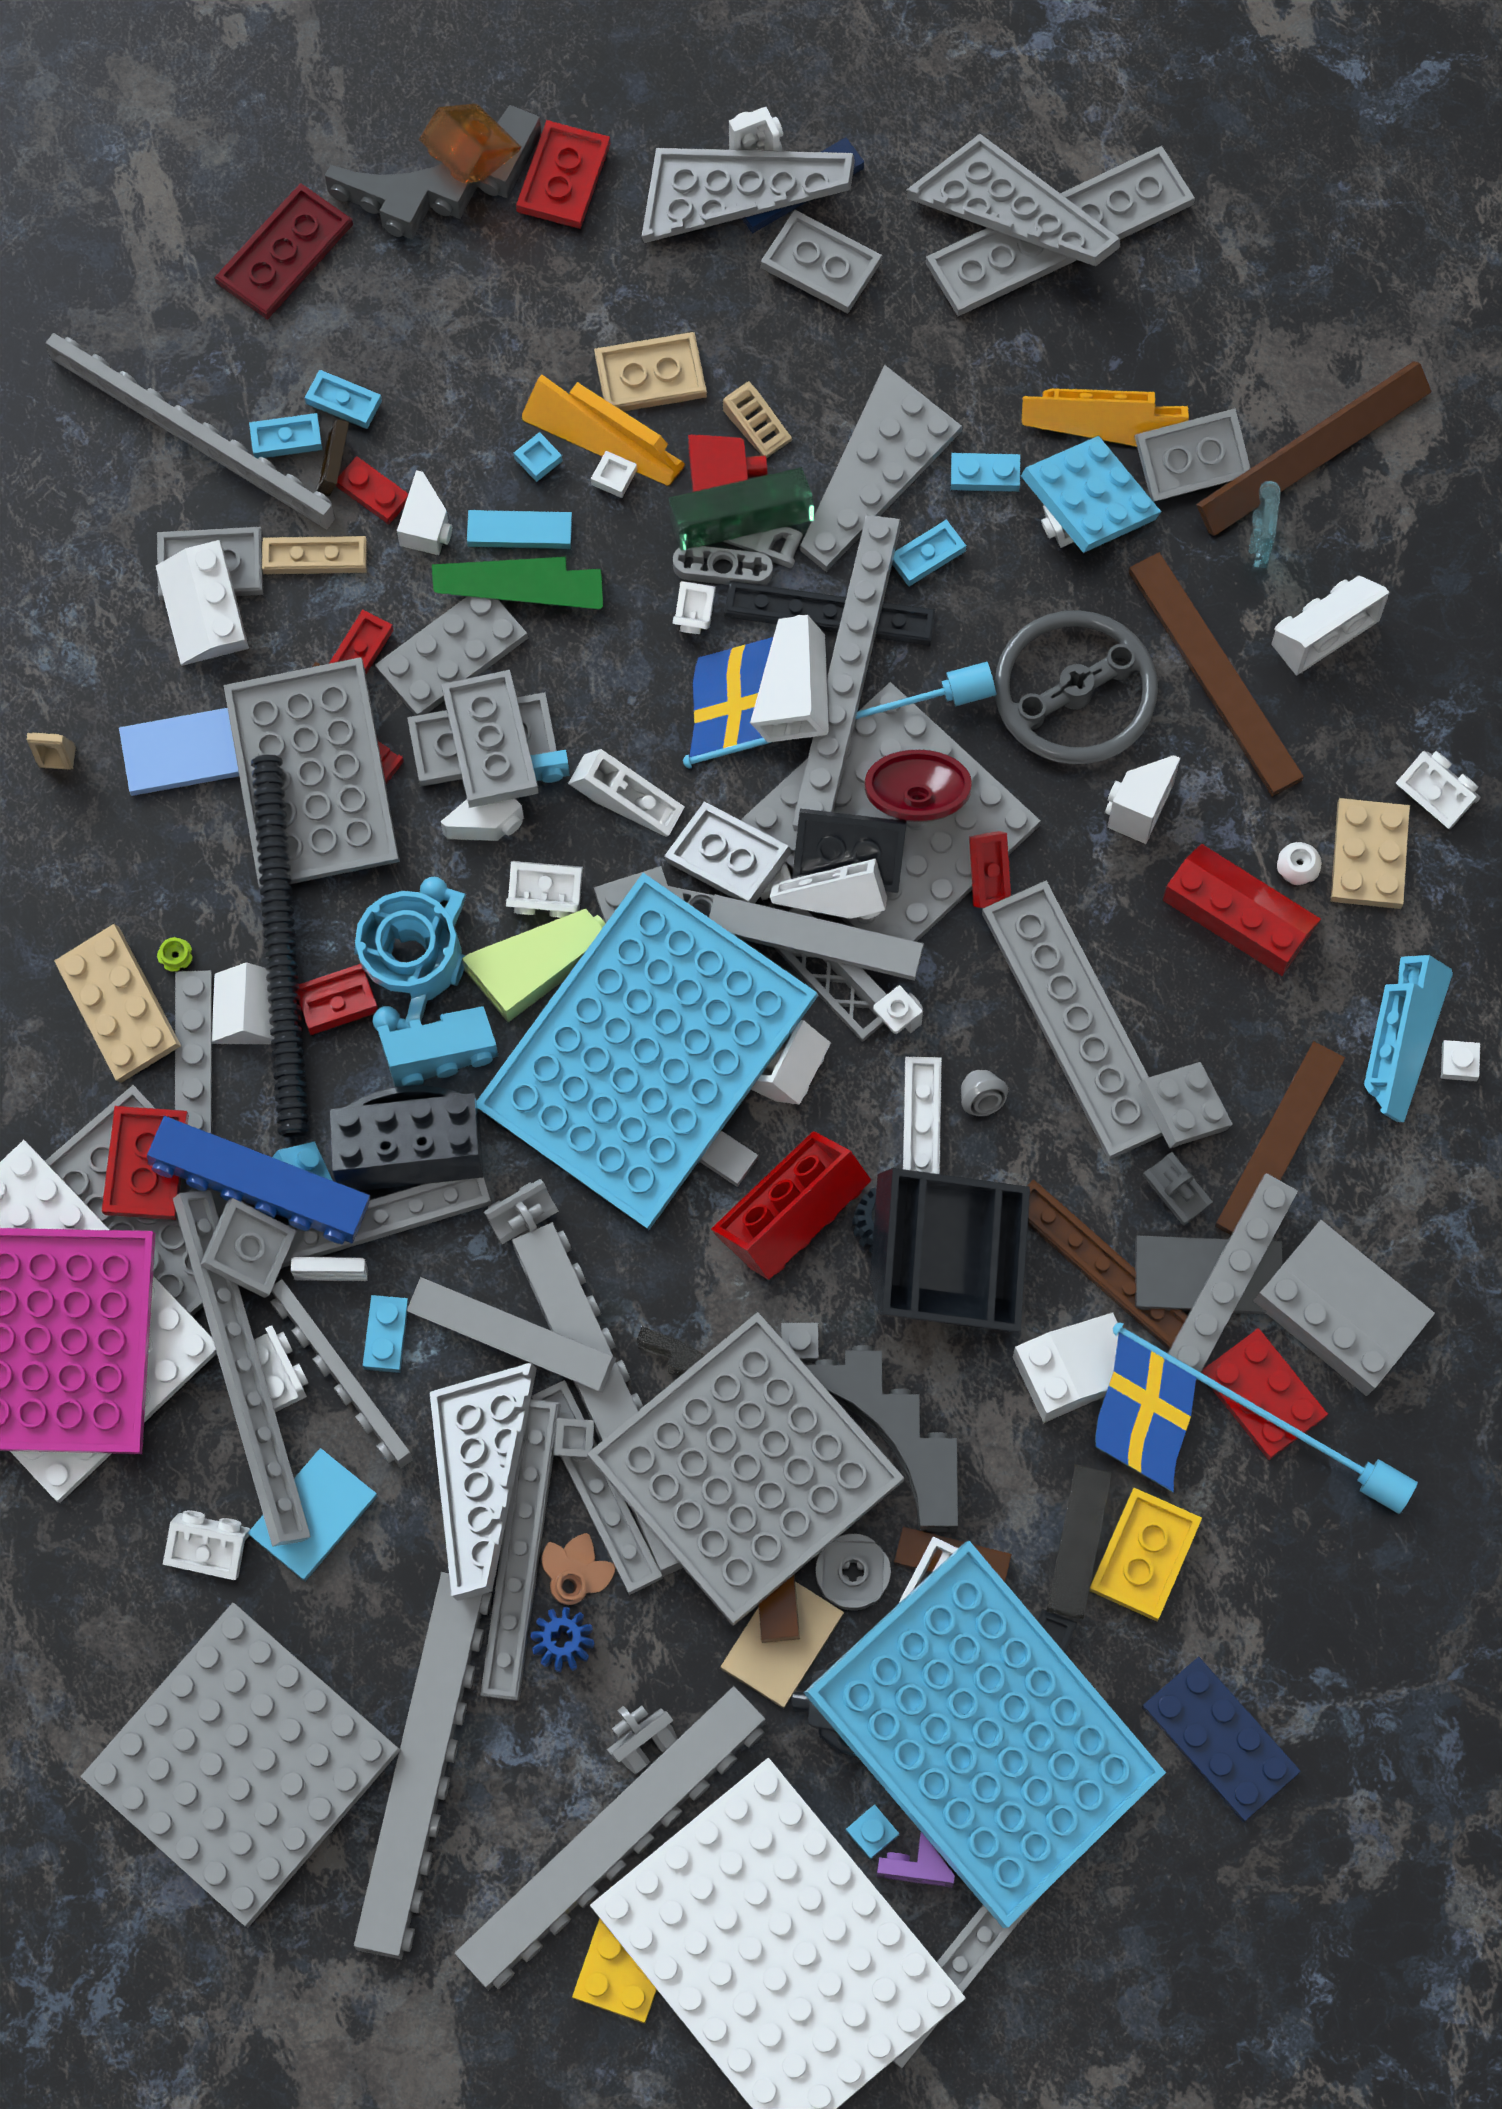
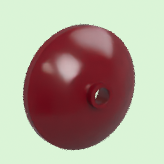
(918, 785)

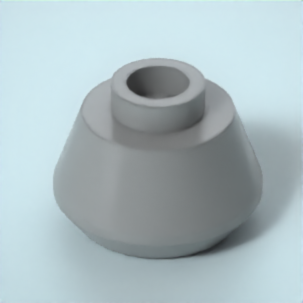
(983, 1093)

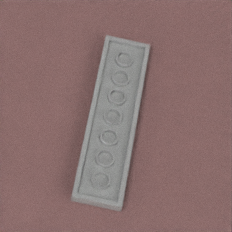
(1119, 199)
(1074, 1016)

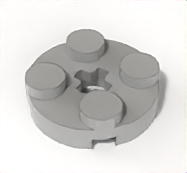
(867, 1588)

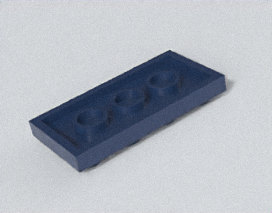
(1221, 1739)

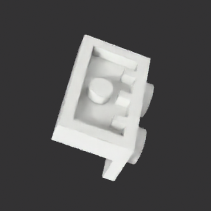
(1438, 788)
(281, 1378)
(205, 1544)

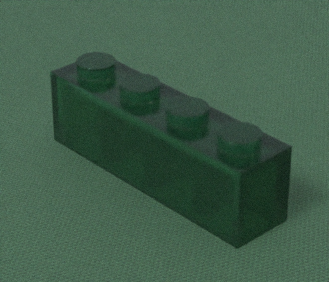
(741, 508)

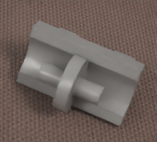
(520, 1211)
(654, 1727)

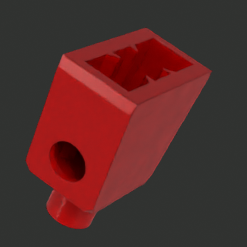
(721, 461)

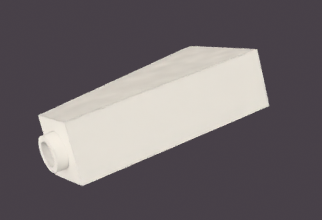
(794, 683)

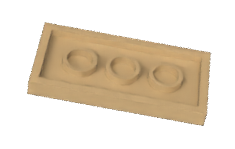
(117, 1003)

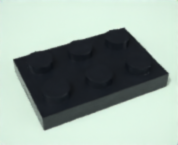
(841, 839)

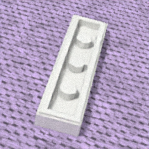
(922, 1114)

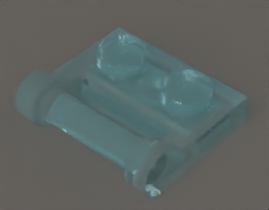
(1265, 524)

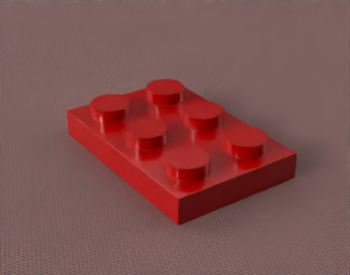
(563, 174)
(130, 1183)
(1265, 1378)

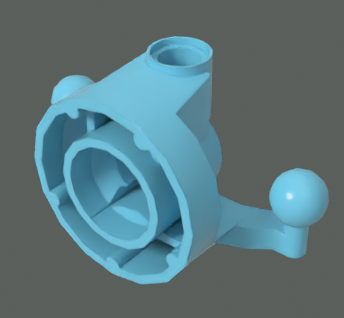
(418, 919)

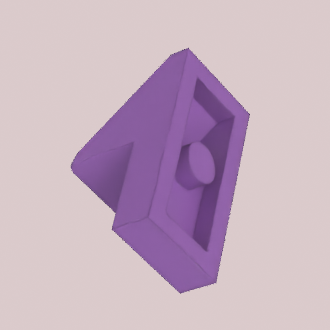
(927, 1870)

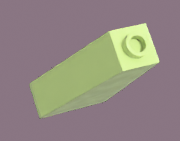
(531, 963)

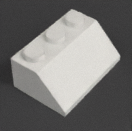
(201, 603)
(1329, 622)

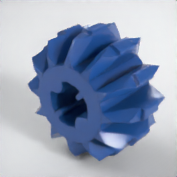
(553, 1630)

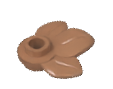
(579, 1566)

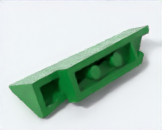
(522, 580)

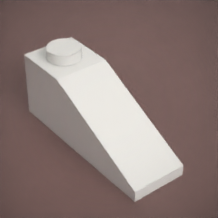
(625, 792)
(840, 892)

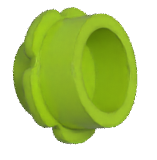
(173, 945)

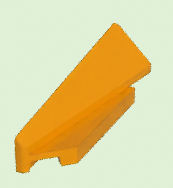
(1101, 413)
(600, 427)

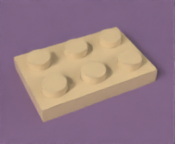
(1370, 853)

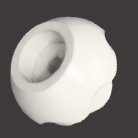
(1296, 873)

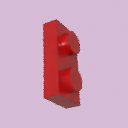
(372, 490)
(364, 640)
(989, 868)

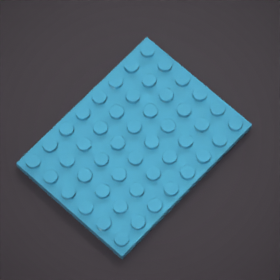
(646, 1050)
(985, 1733)

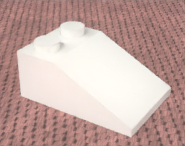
(1068, 1365)

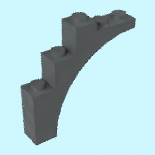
(408, 196)
(895, 1416)

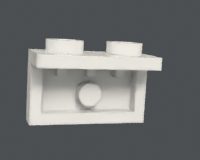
(755, 131)
(544, 888)

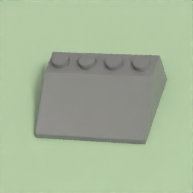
(1344, 1308)

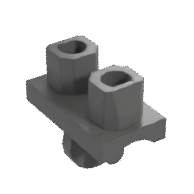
(1177, 1188)

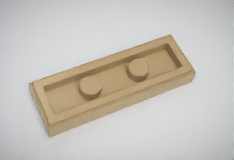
(314, 555)

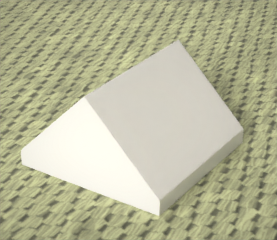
(241, 1006)

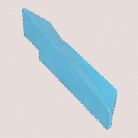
(1405, 1032)

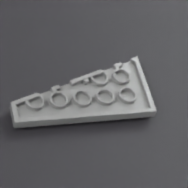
(717, 186)
(1003, 195)

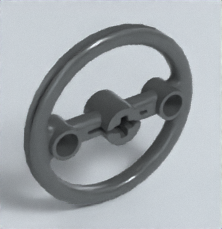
(1072, 697)

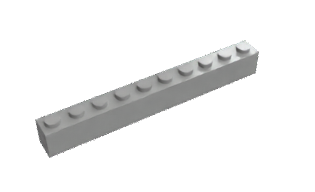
(574, 1315)
(420, 1773)
(610, 1839)

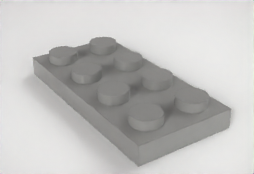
(449, 650)
(489, 738)
(435, 746)

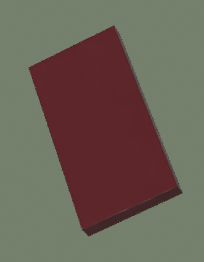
(283, 251)

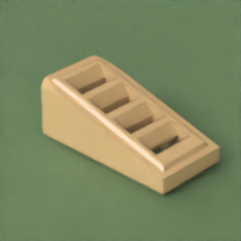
(749, 394)
(52, 750)

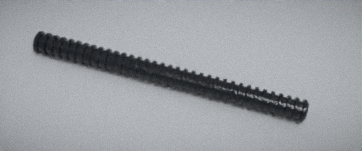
(280, 946)

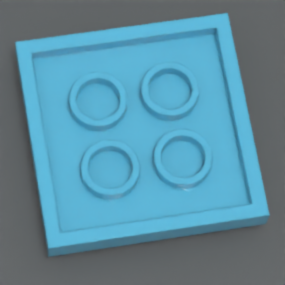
(1090, 494)

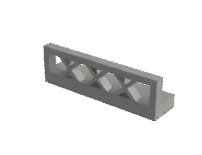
(852, 976)

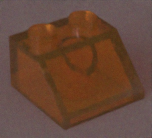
(468, 142)

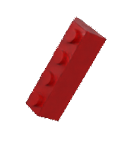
(1240, 909)
(792, 1204)

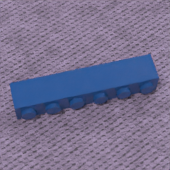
(257, 1180)

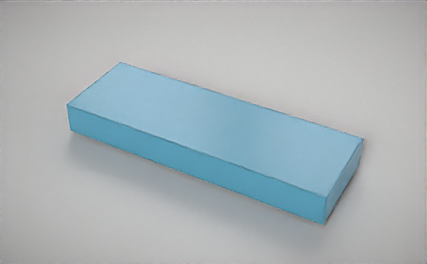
(519, 529)

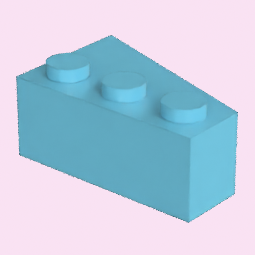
(438, 1047)

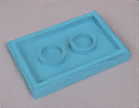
(331, 1504)

